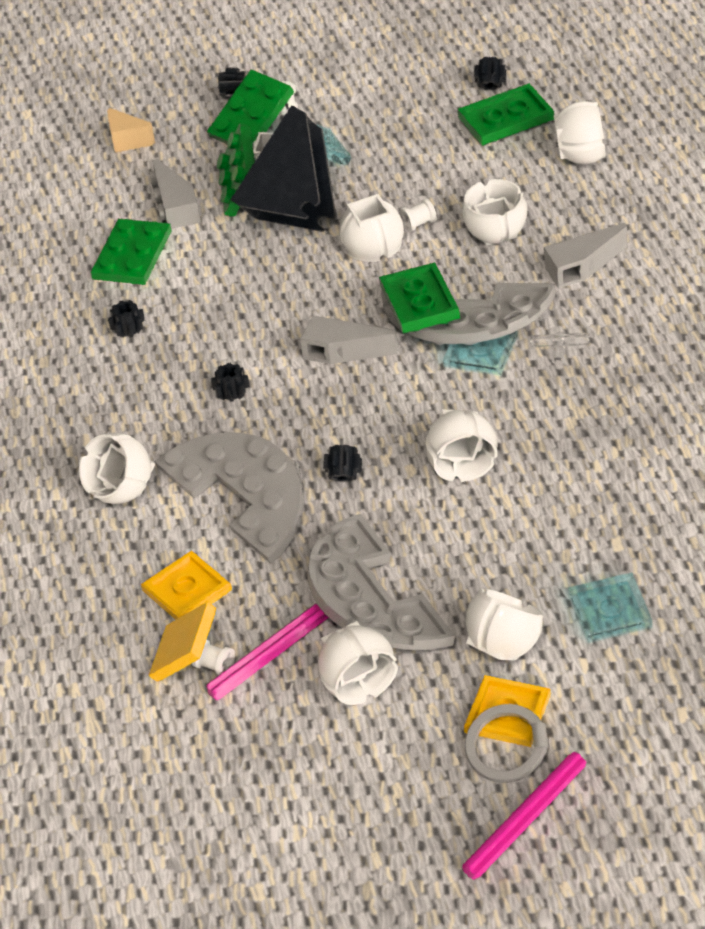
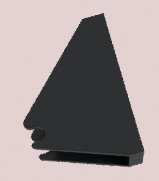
(290, 176)

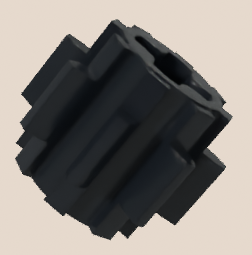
(490, 73)
(230, 81)
(126, 318)
(230, 382)
(342, 463)

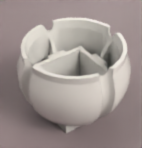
(580, 133)
(494, 211)
(371, 229)
(461, 445)
(105, 463)
(502, 625)
(356, 663)

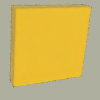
(186, 585)
(182, 642)
(501, 691)

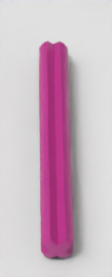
(265, 652)
(523, 815)

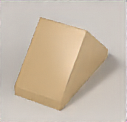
(129, 131)

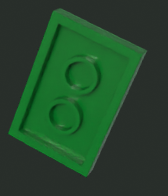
(254, 104)
(505, 114)
(234, 166)
(131, 251)
(419, 297)

